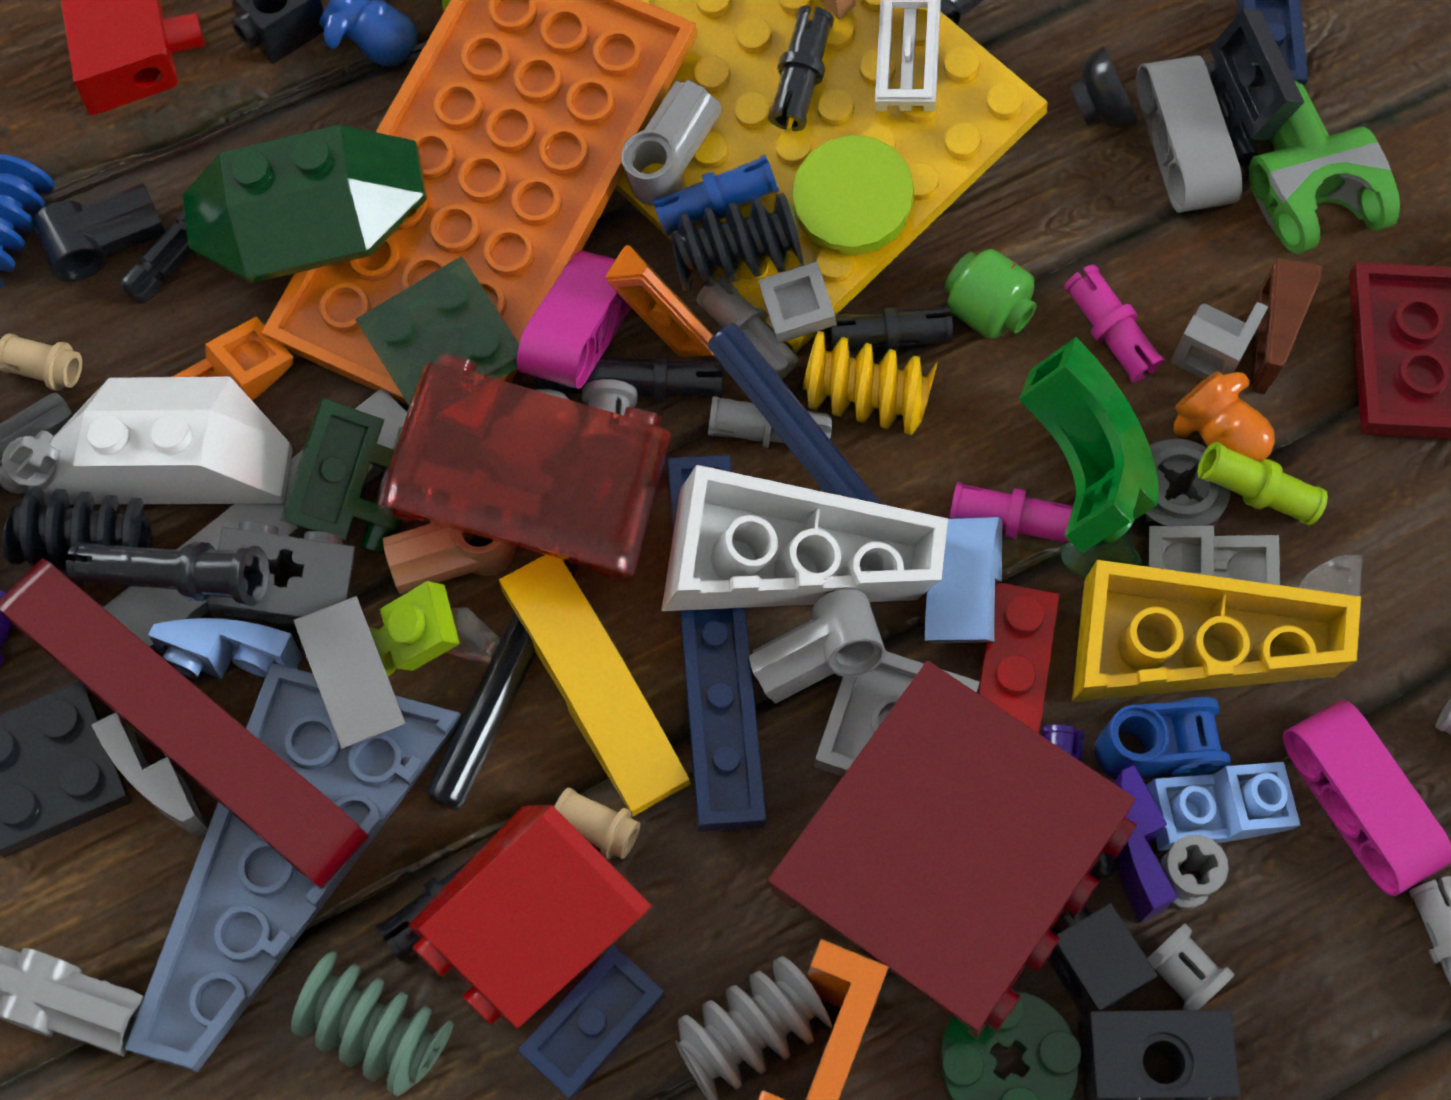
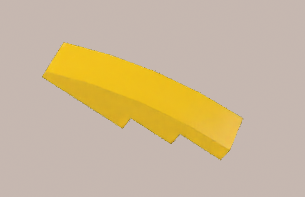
(595, 683)

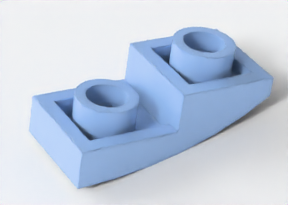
(964, 600)
(211, 644)
(1225, 805)

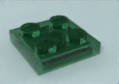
(438, 317)

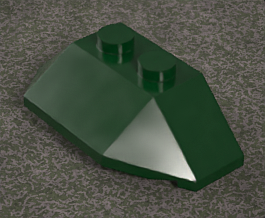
(302, 201)

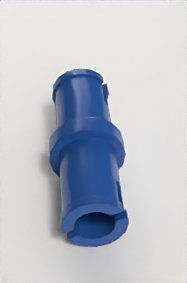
(736, 185)

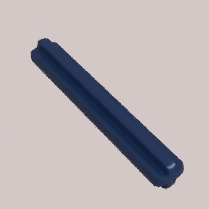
(787, 414)

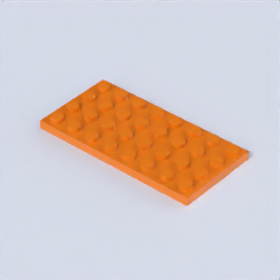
(518, 156)

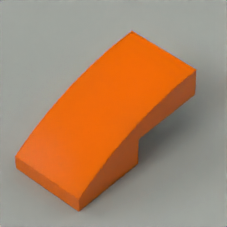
(245, 357)

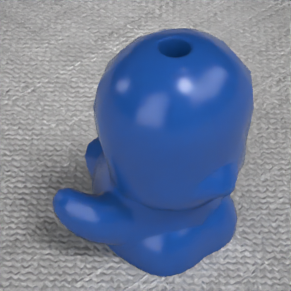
(374, 27)

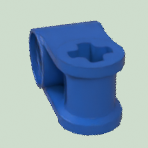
(1175, 739)

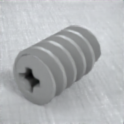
(749, 1026)

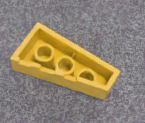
(1195, 631)

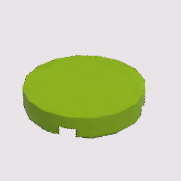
(853, 194)

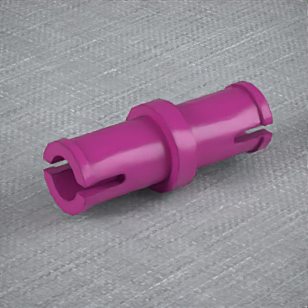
(1114, 323)
(1017, 512)

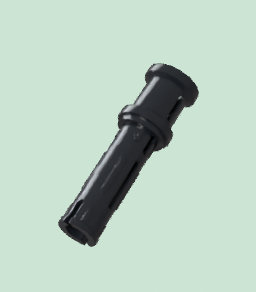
(193, 571)

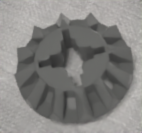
(1177, 460)

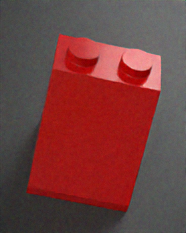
(526, 915)

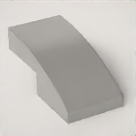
(1200, 552)
(349, 672)
(159, 783)

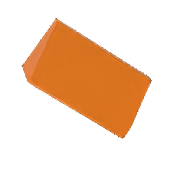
(658, 305)

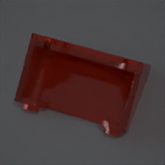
(526, 468)

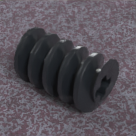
(736, 242)
(50, 530)

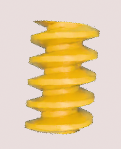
(867, 384)

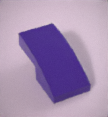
(1139, 871)

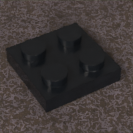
(53, 769)

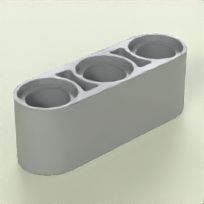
(1188, 134)

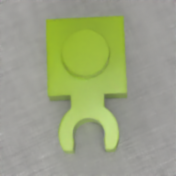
(415, 628)

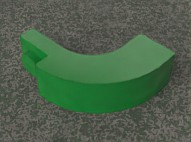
(1100, 441)

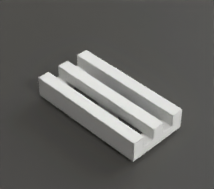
(906, 95)

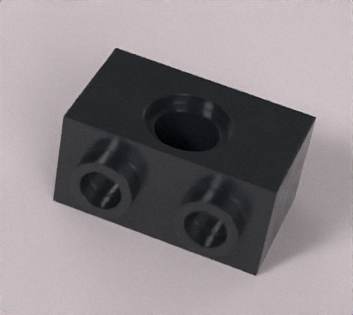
(1194, 1041)

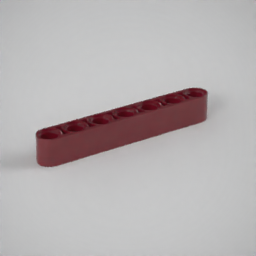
(183, 723)

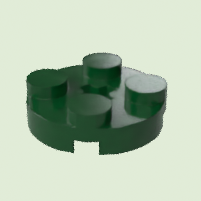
(1047, 1049)

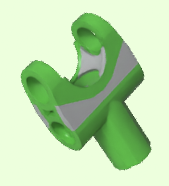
(1320, 169)

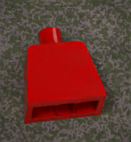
(125, 49)

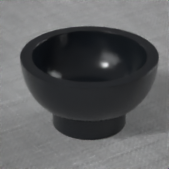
(1102, 94)

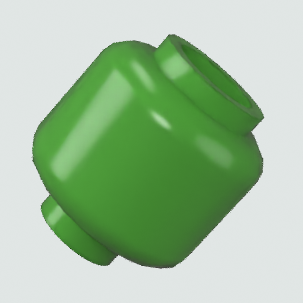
(990, 293)

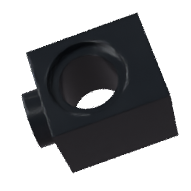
(277, 25)
(1098, 959)

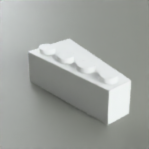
(790, 545)

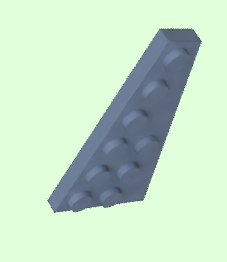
(246, 899)

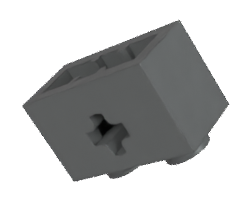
(318, 561)

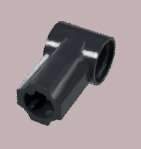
(82, 236)

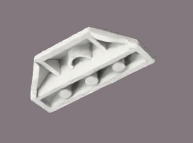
(171, 445)

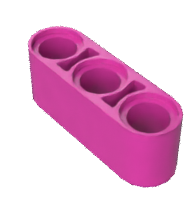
(573, 323)
(1368, 797)

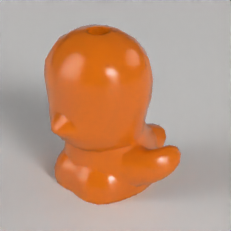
(1224, 417)

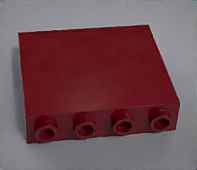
(956, 848)

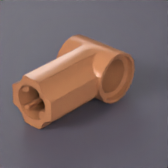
(440, 555)

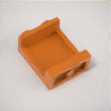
(853, 986)

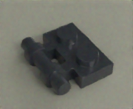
(1251, 82)

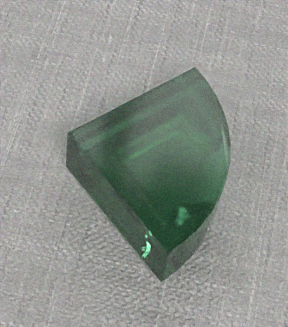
(1118, 551)

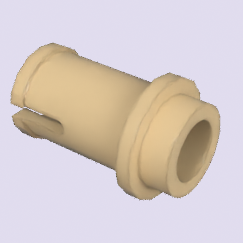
(54, 364)
(600, 825)

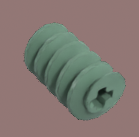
(366, 1027)

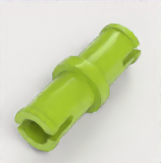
(1262, 483)

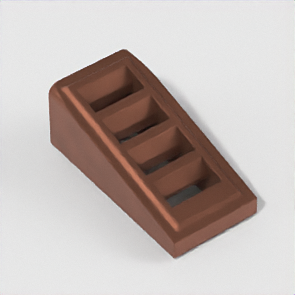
(1288, 295)

